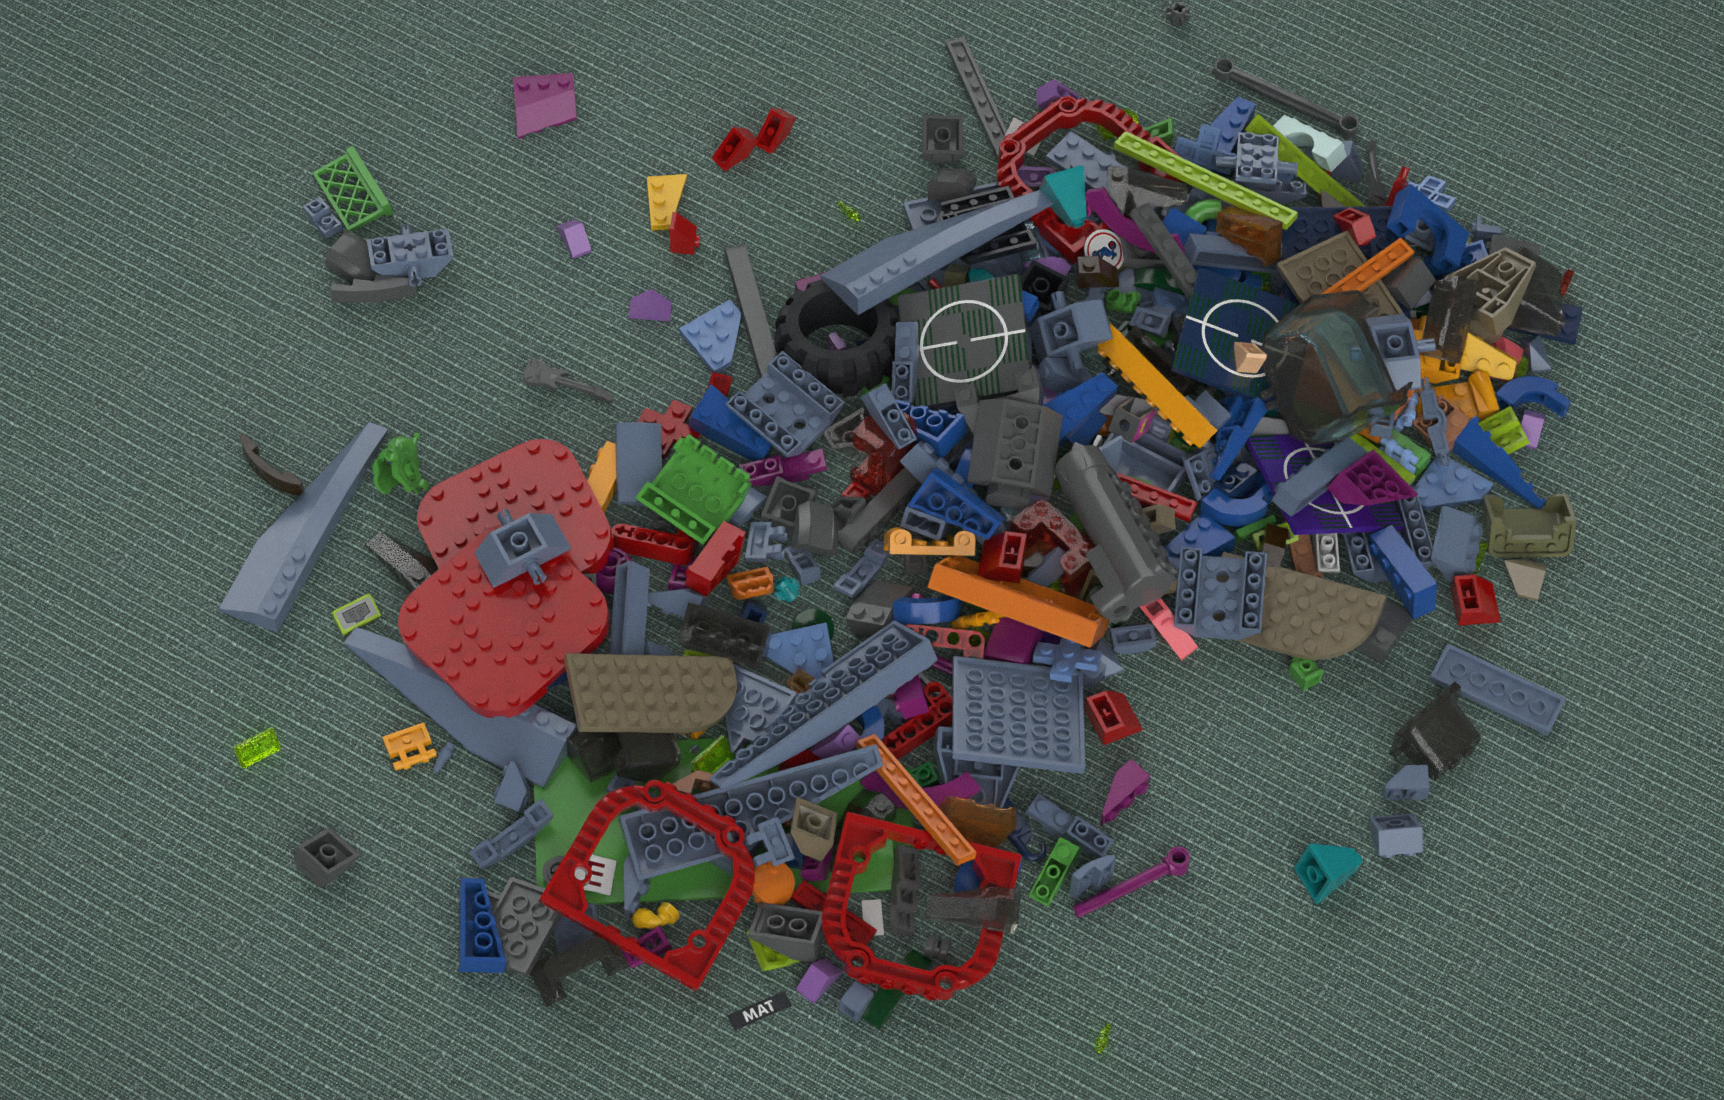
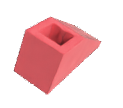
(1163, 621)

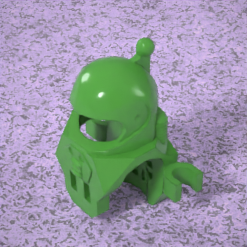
(404, 465)

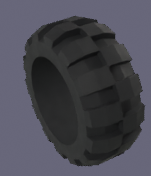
(839, 370)

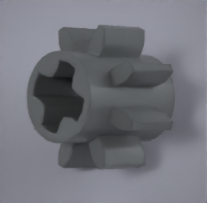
(1177, 13)

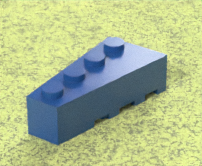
(1231, 121)
(1082, 404)
(935, 427)
(726, 428)
(956, 505)
(1204, 534)
(1404, 571)
(478, 937)

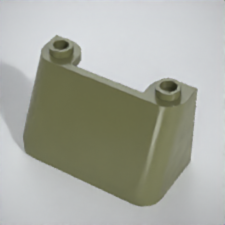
(1529, 531)

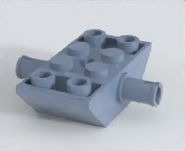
(1256, 161)
(411, 254)
(1070, 330)
(1399, 348)
(1200, 465)
(520, 547)

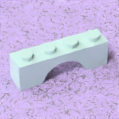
(1326, 151)

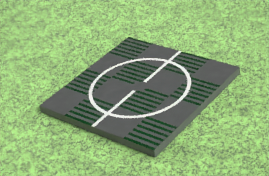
(968, 338)

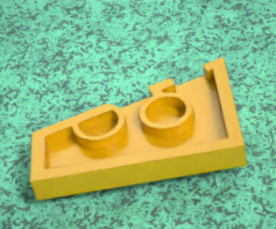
(663, 198)
(1486, 358)

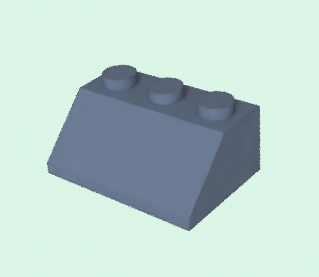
(1456, 543)

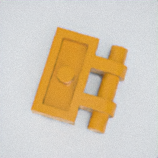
(976, 620)
(407, 741)

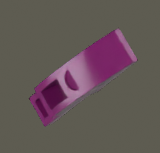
(792, 469)

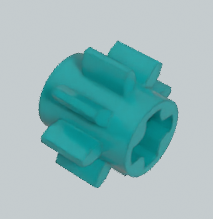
(786, 589)

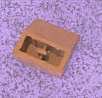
(1455, 422)

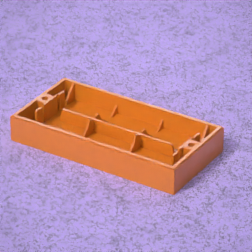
(1020, 601)

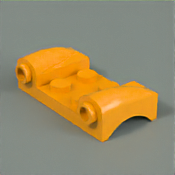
(1472, 397)
(901, 542)

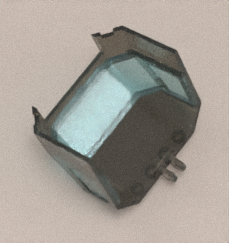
(1328, 369)

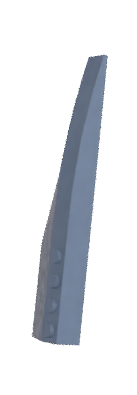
(919, 252)
(295, 541)
(838, 697)
(530, 739)
(668, 843)

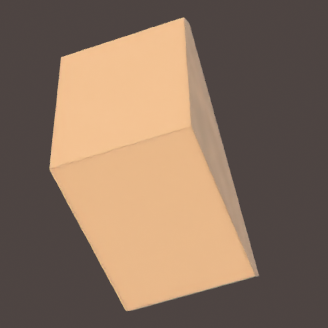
(1248, 357)

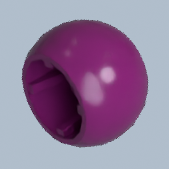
(606, 576)

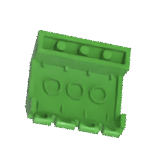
(696, 490)

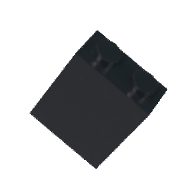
(1042, 282)

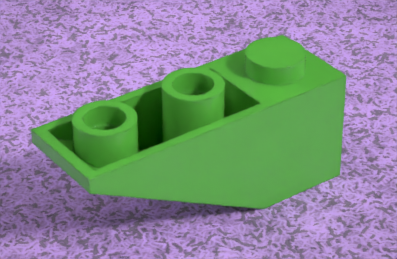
(1055, 871)

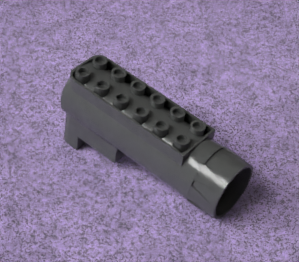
(1126, 549)

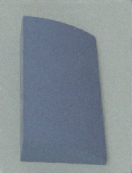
(636, 458)

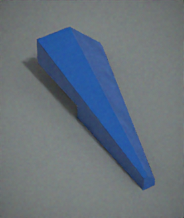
(1236, 431)
(1481, 452)

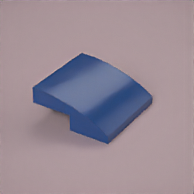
(1183, 225)

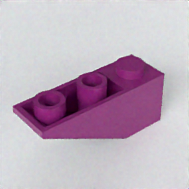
(1126, 785)

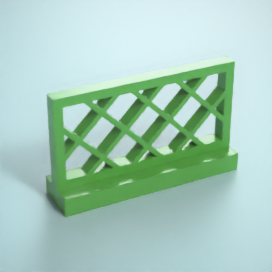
(364, 178)

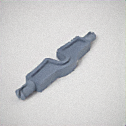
(1434, 412)

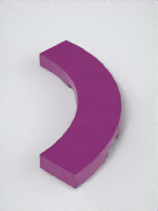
(1118, 223)
(960, 787)

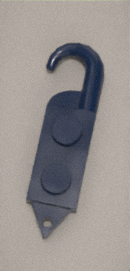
(1022, 836)

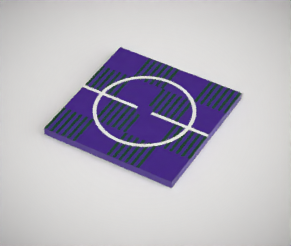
(1282, 456)

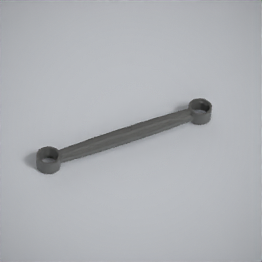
(1286, 97)

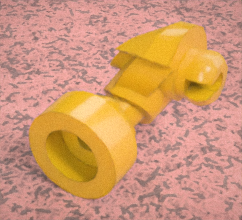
(647, 919)

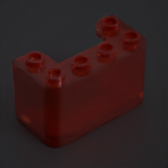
(883, 456)
(1045, 522)

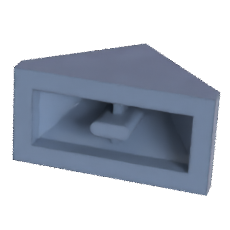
(1536, 354)
(1112, 452)
(1108, 658)

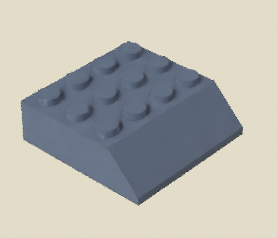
(1152, 461)

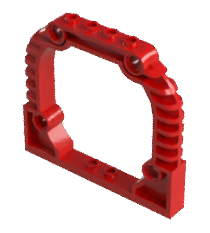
(1066, 114)
(865, 836)
(567, 896)

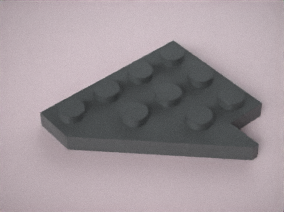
(522, 924)

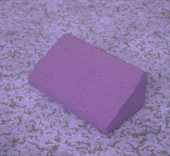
(1033, 176)

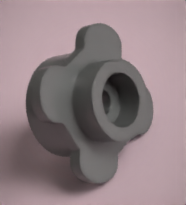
(659, 524)

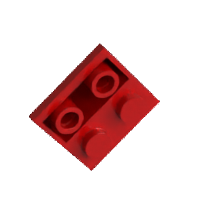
(1003, 557)
(1474, 600)
(1111, 716)

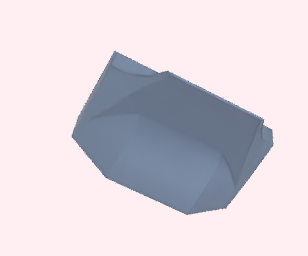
(1152, 320)
(1133, 638)

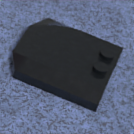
(1010, 242)

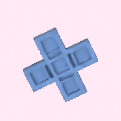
(1204, 150)
(1432, 189)
(1066, 658)

